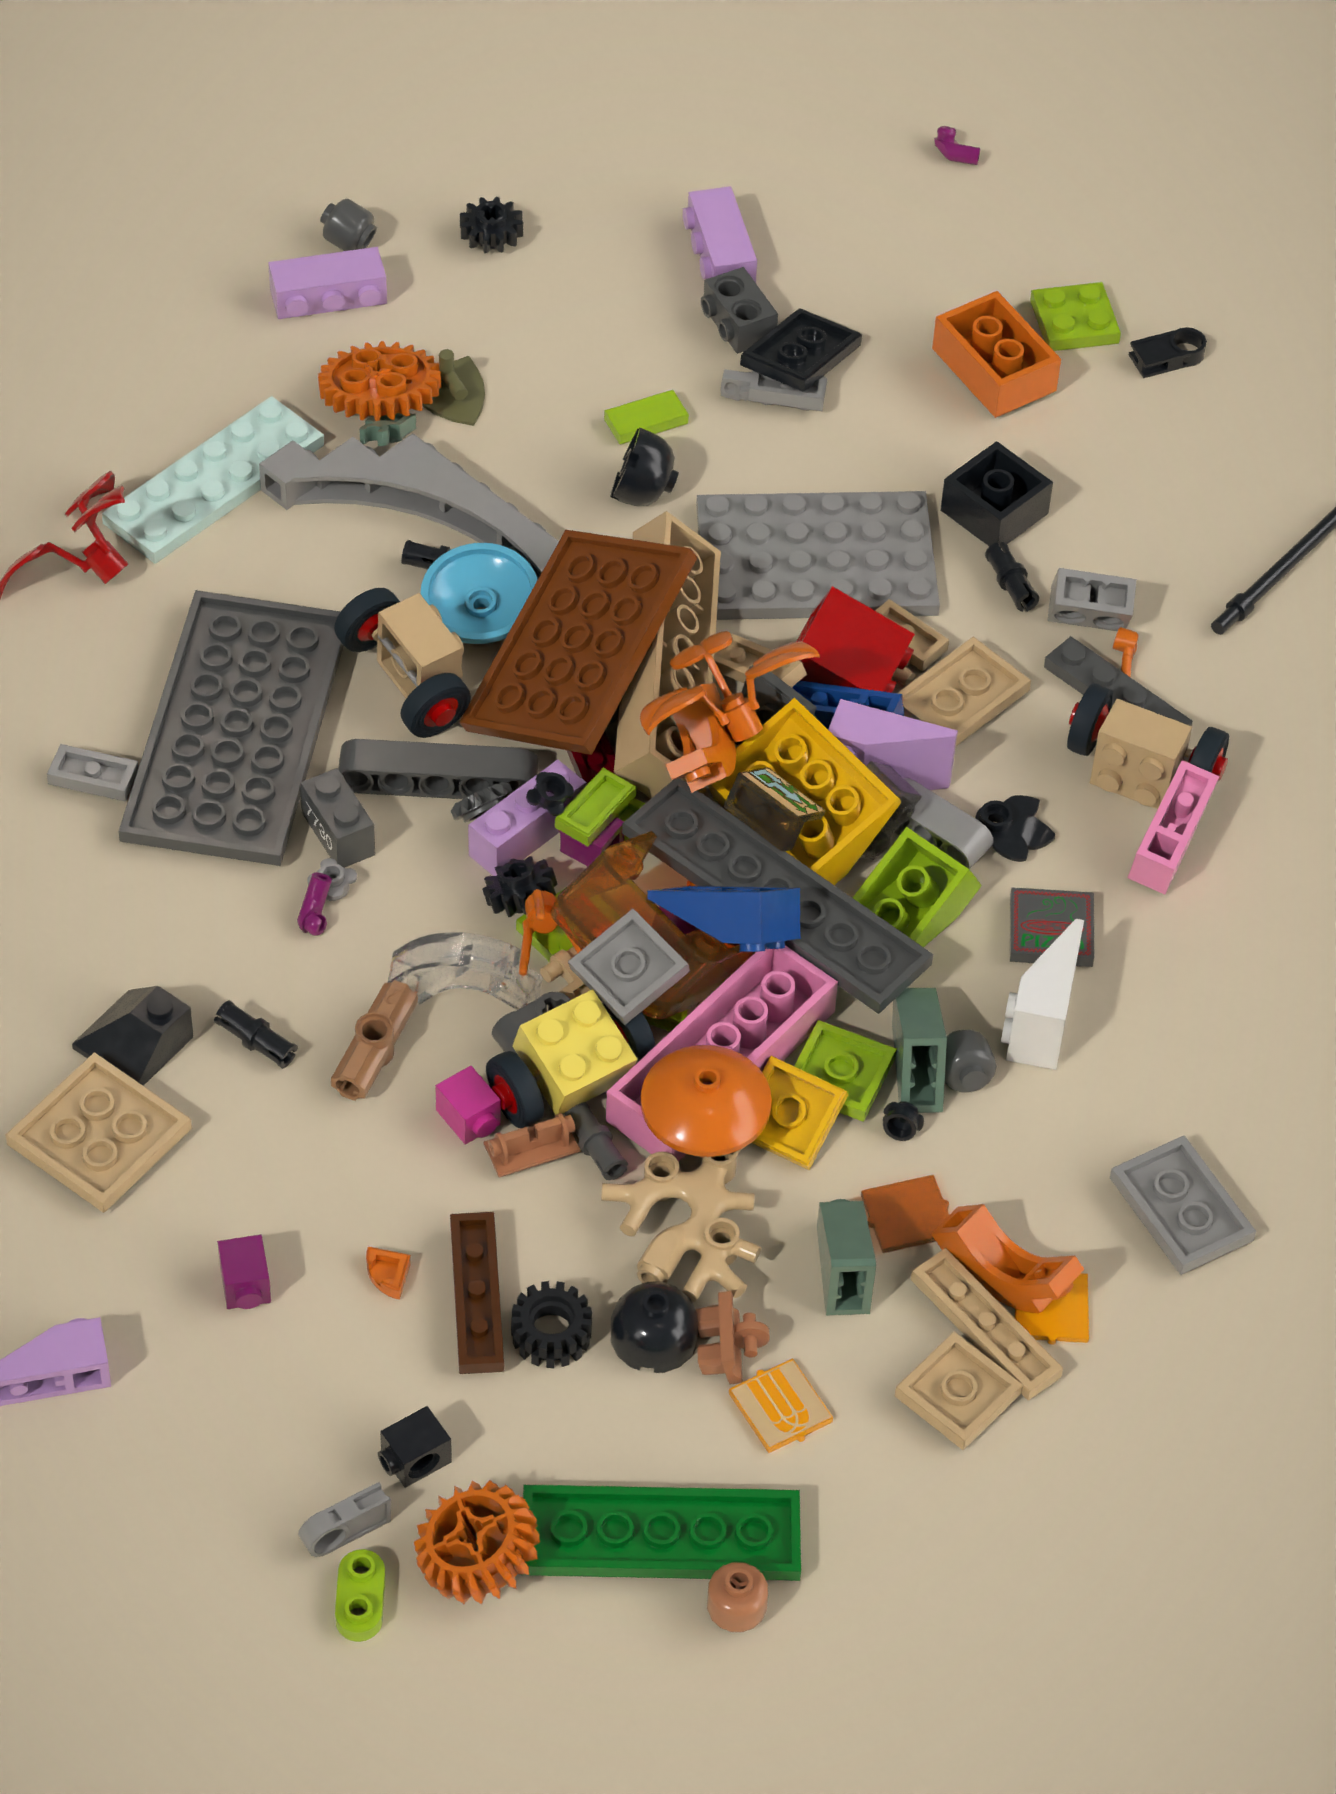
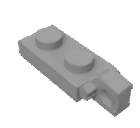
(762, 389)

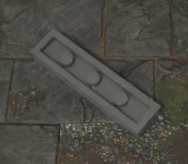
(1082, 667)

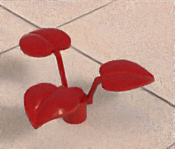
(101, 554)

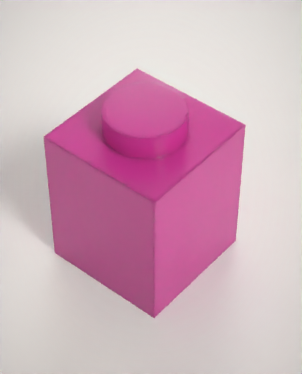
(468, 1105)

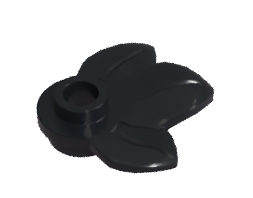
(1015, 826)

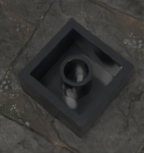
(996, 495)

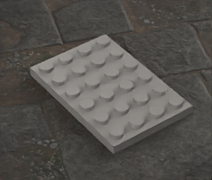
(795, 546)

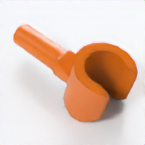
(1126, 642)

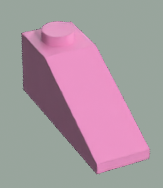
(1173, 827)

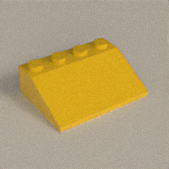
(827, 773)

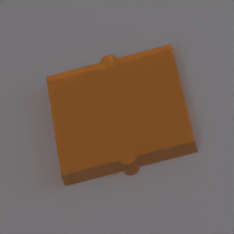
(905, 1212)

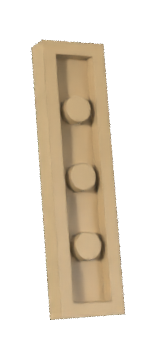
(986, 1322)

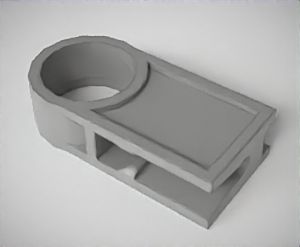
(346, 1521)

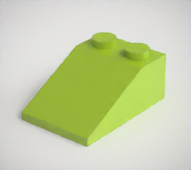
(918, 888)

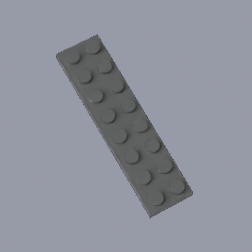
(836, 931)

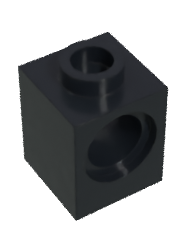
(414, 1447)

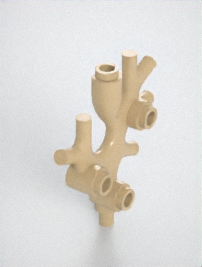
(703, 1231)

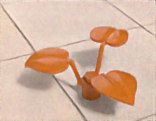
(736, 711)

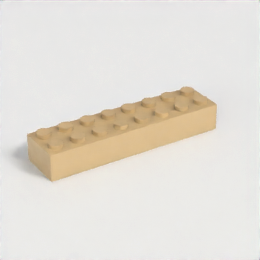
(689, 621)

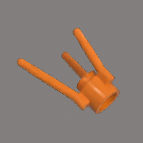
(538, 919)

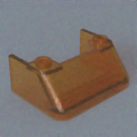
(608, 892)

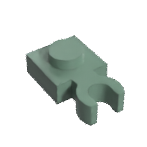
(387, 430)

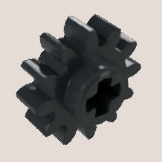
(491, 224)
(516, 882)

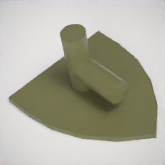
(460, 392)

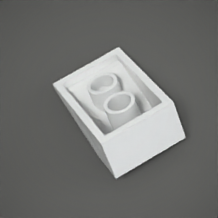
(1039, 1010)

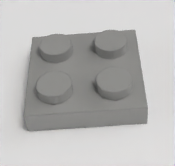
(629, 966)

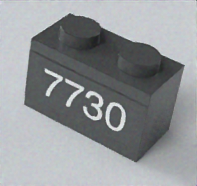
(337, 818)

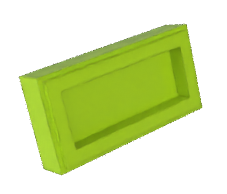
(650, 413)
(595, 807)

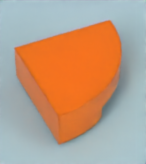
(388, 1270)

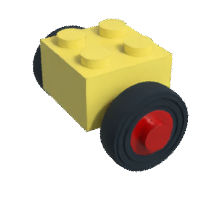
(568, 1056)

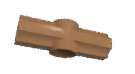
(374, 1040)

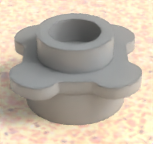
(343, 877)

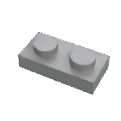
(92, 772)

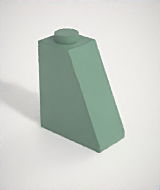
(920, 1048)
(845, 1257)

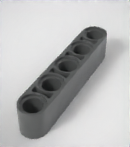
(432, 768)

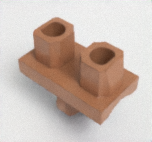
(725, 1322)

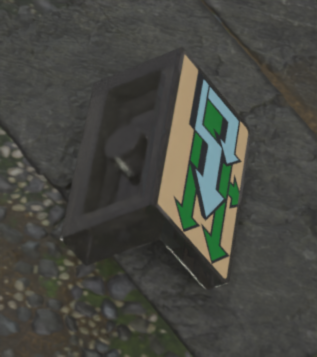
(771, 806)

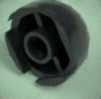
(645, 470)
(654, 1327)

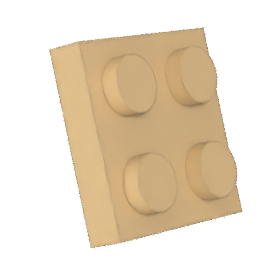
(958, 1390)

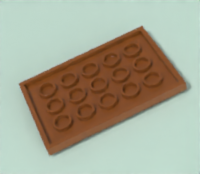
(578, 641)

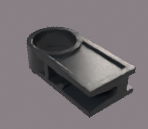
(1161, 354)

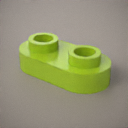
(360, 1591)

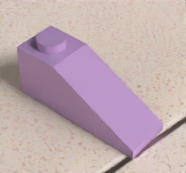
(56, 1363)

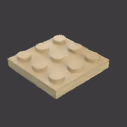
(98, 1132)

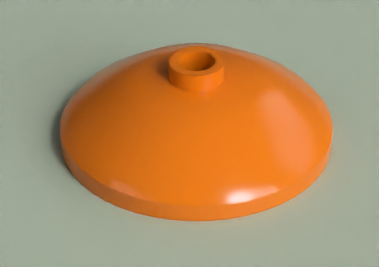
(700, 1116)

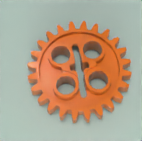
(379, 381)

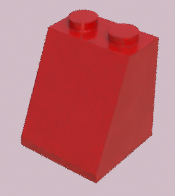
(854, 644)

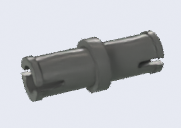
(597, 1142)

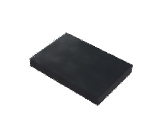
(801, 349)

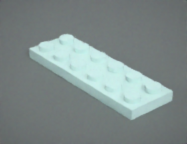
(207, 481)

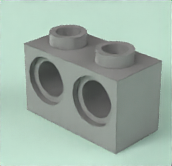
(1091, 599)

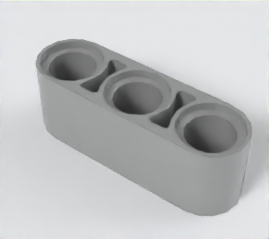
(948, 827)

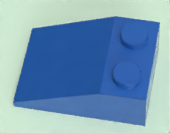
(737, 915)

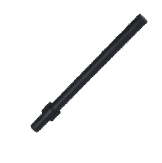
(1243, 603)

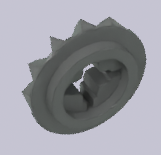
(480, 802)

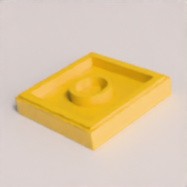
(800, 1112)

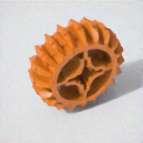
(504, 1541)

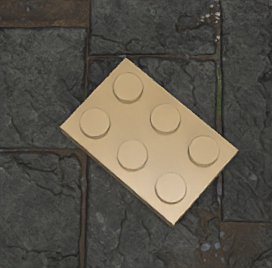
(964, 689)

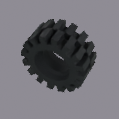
(551, 1346)

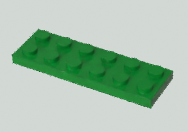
(663, 1531)

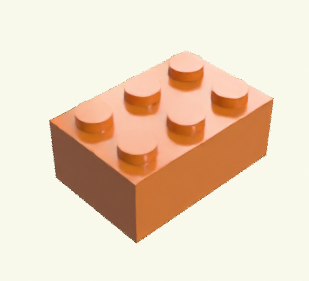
(996, 353)

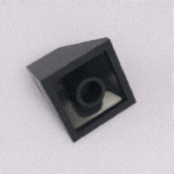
(139, 1032)

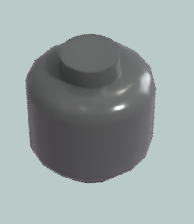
(348, 225)
(968, 1061)

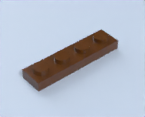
(476, 1293)

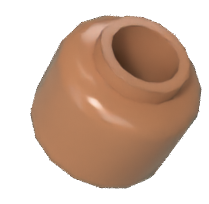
(737, 1597)

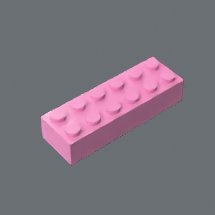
(757, 1011)

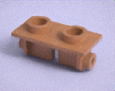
(532, 1145)

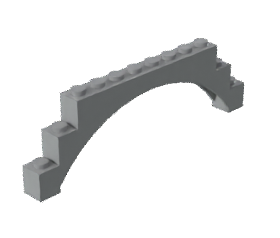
(408, 480)

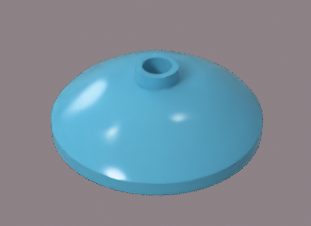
(476, 578)

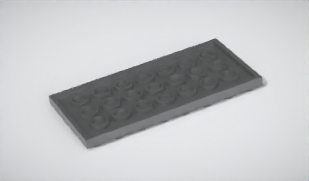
(234, 729)

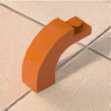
(707, 745)
(1001, 1265)

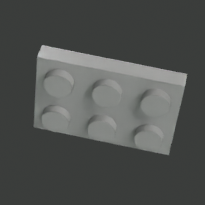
(1182, 1204)

